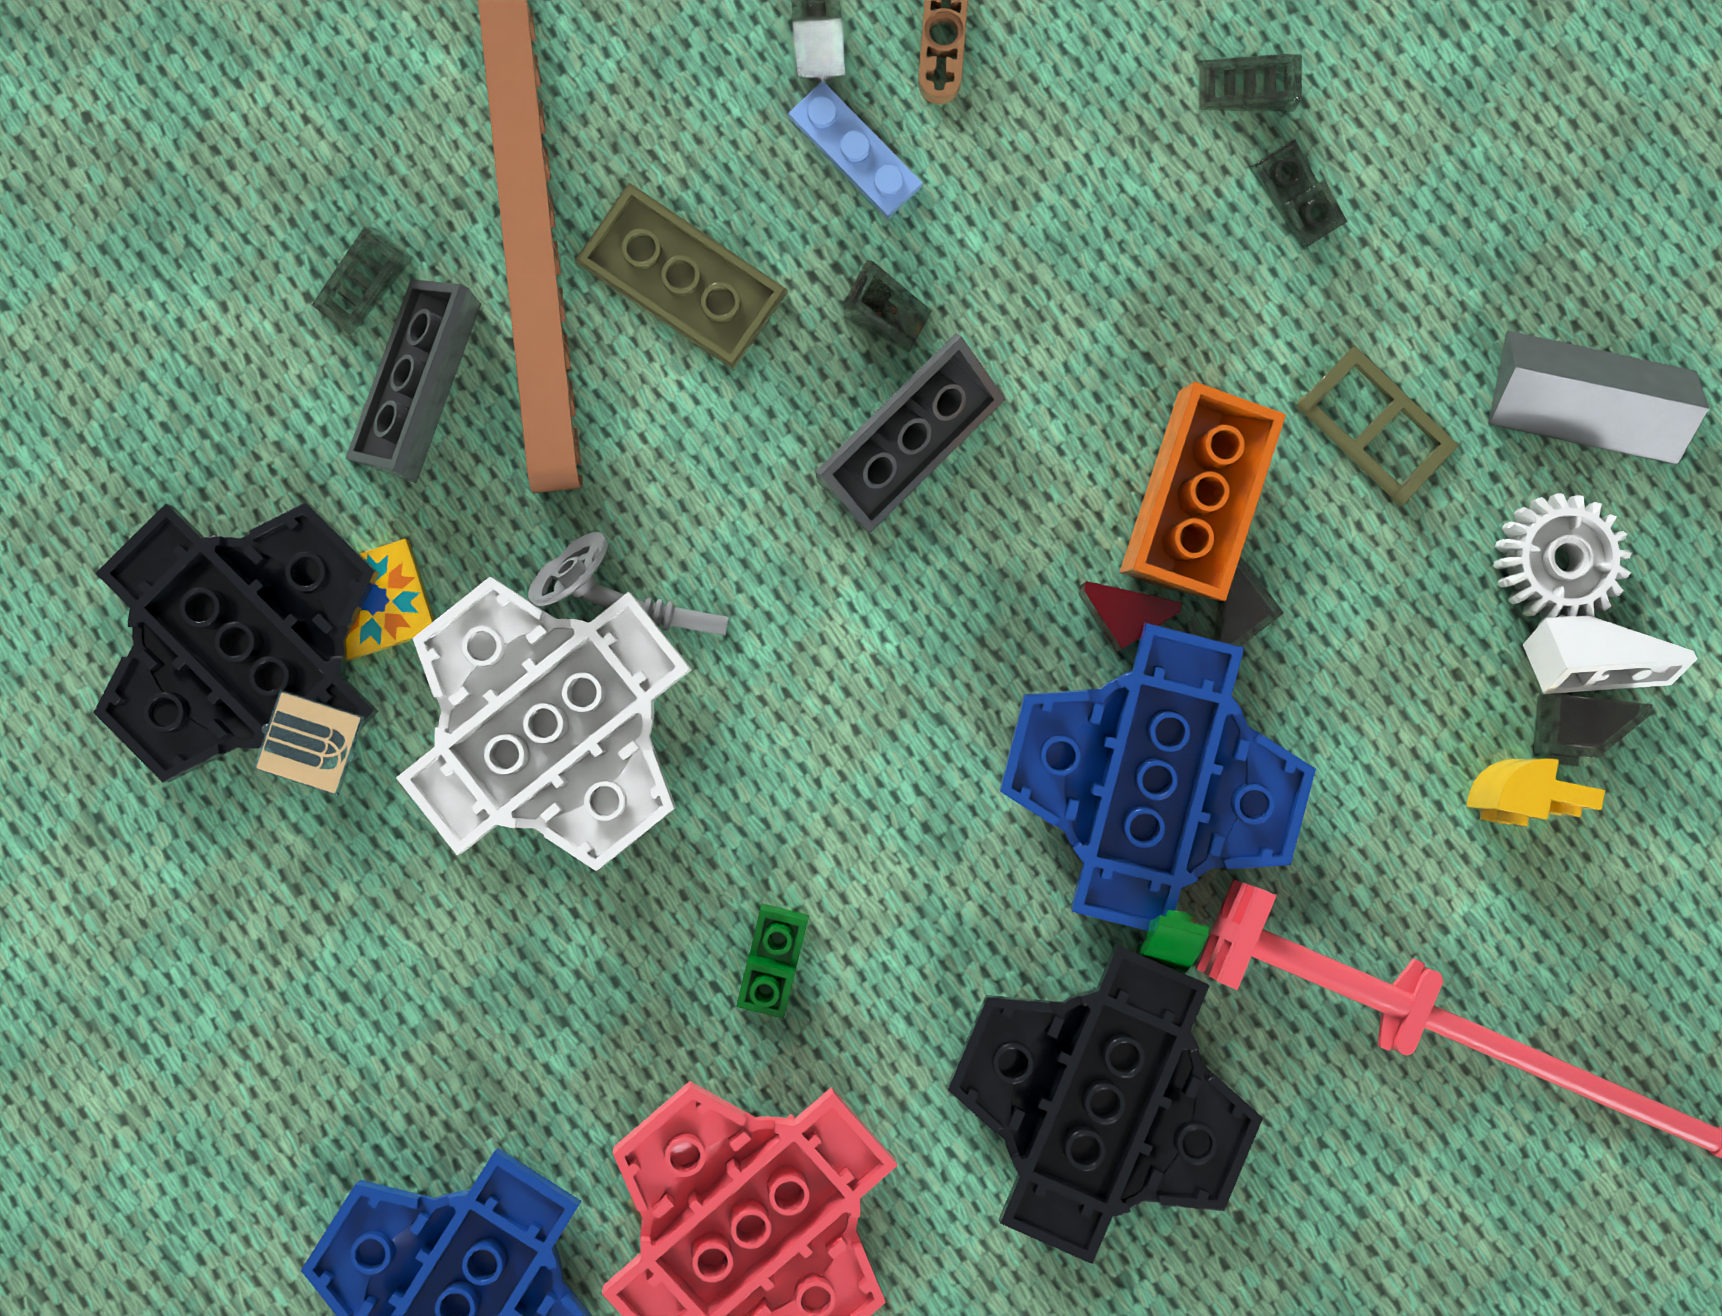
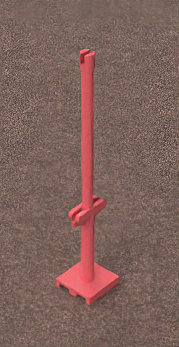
(1409, 1008)

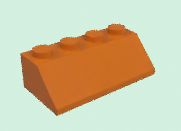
(1202, 492)

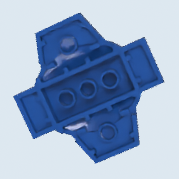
(1157, 778)
(450, 1253)

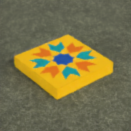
(396, 604)

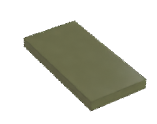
(681, 276)

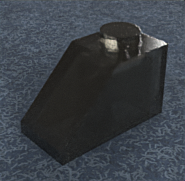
(818, 39)
(1583, 726)

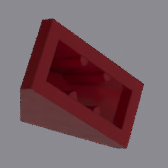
(1124, 612)

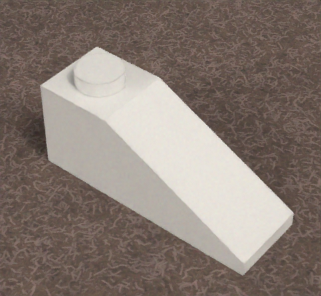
(1600, 655)

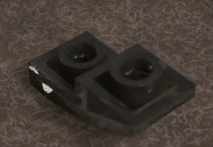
(1299, 198)

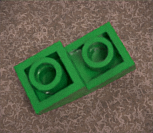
(1174, 940)
(772, 960)

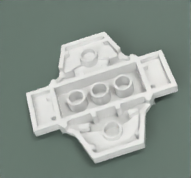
(544, 723)

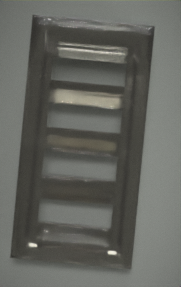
(1269, 100)
(375, 290)

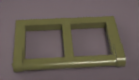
(1354, 448)

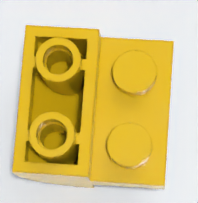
(1527, 789)

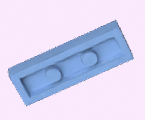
(855, 150)

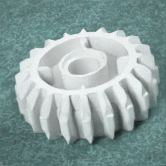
(1591, 554)

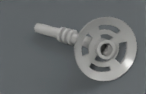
(576, 577)

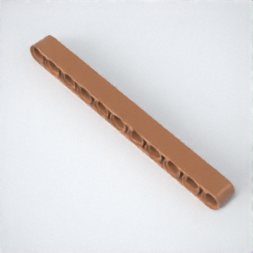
(529, 246)

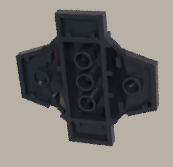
(227, 630)
(1104, 1103)

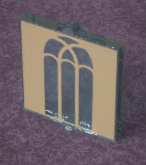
(309, 742)

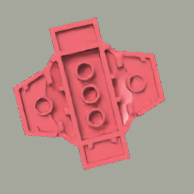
(748, 1211)

